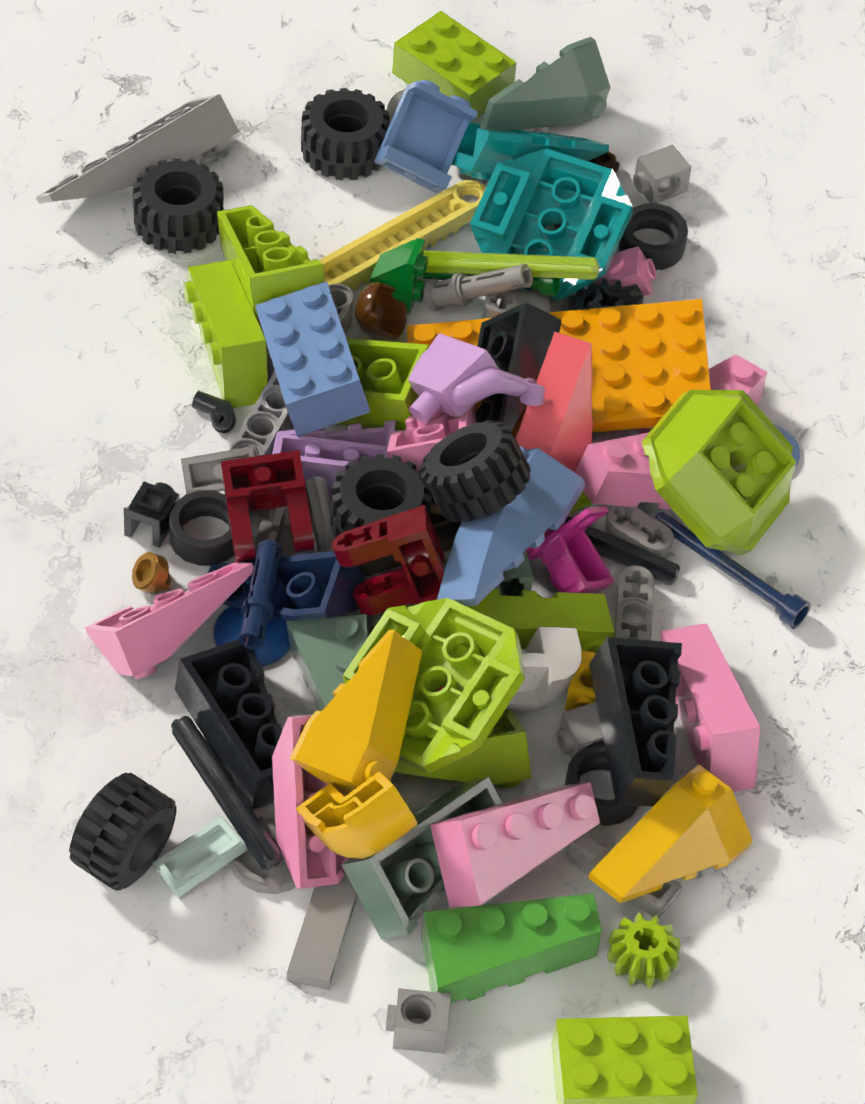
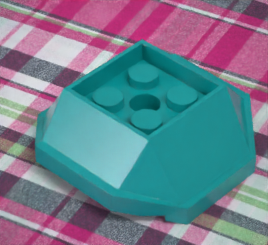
(548, 190)

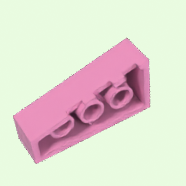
(714, 709)

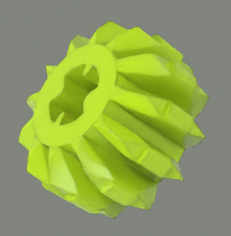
(643, 950)

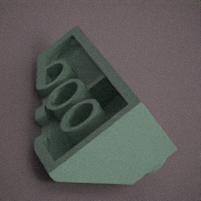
(556, 95)

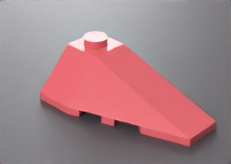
(565, 418)

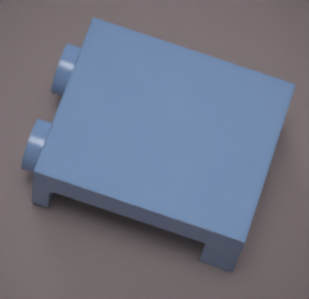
(425, 135)

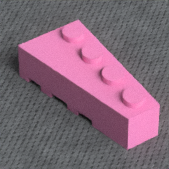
(503, 842)

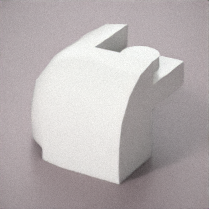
(548, 667)

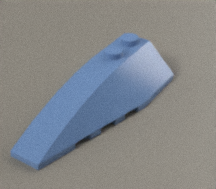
(498, 541)

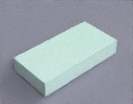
(199, 856)

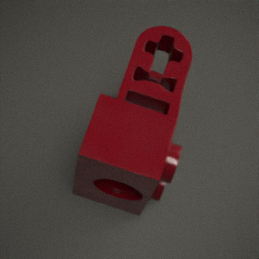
(261, 485)
(412, 542)

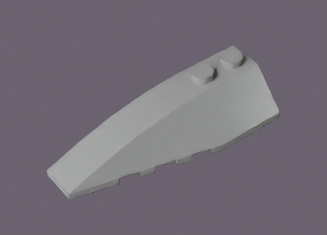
(178, 135)

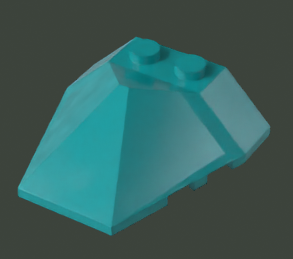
(484, 148)

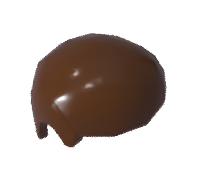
(380, 312)

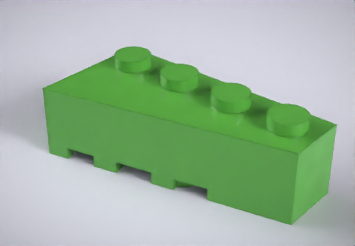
(506, 942)

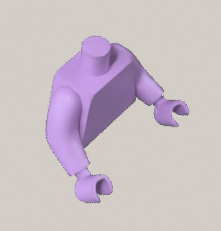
(458, 375)

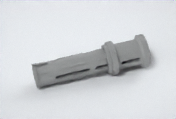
(463, 288)

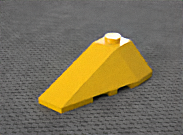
(365, 720)
(681, 834)

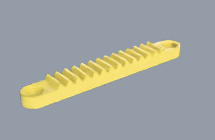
(426, 221)

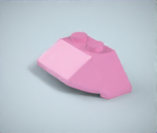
(305, 854)

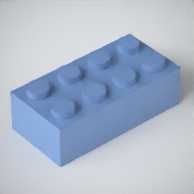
(312, 359)

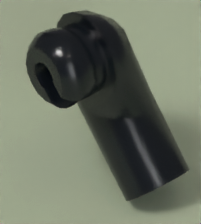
(219, 410)

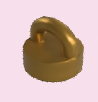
(151, 573)

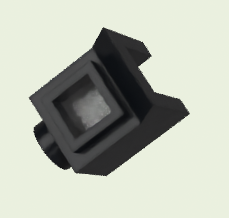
(152, 507)

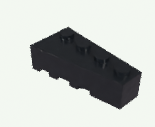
(234, 713)
(637, 715)

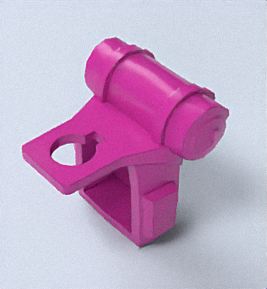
(572, 556)

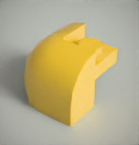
(361, 821)

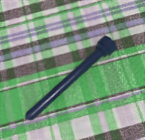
(791, 609)

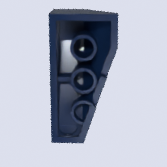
(306, 587)

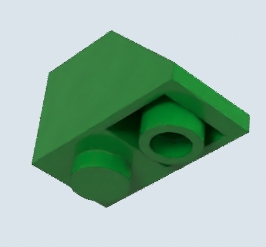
(403, 269)

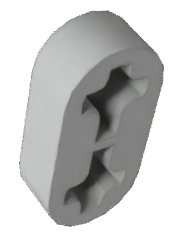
(639, 530)

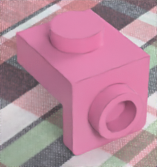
(631, 268)

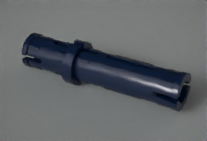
(258, 606)

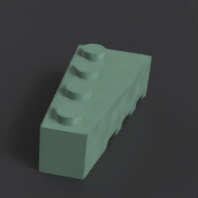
(407, 874)

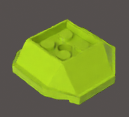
(721, 467)
(470, 656)

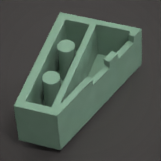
(325, 651)

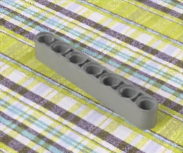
(270, 411)

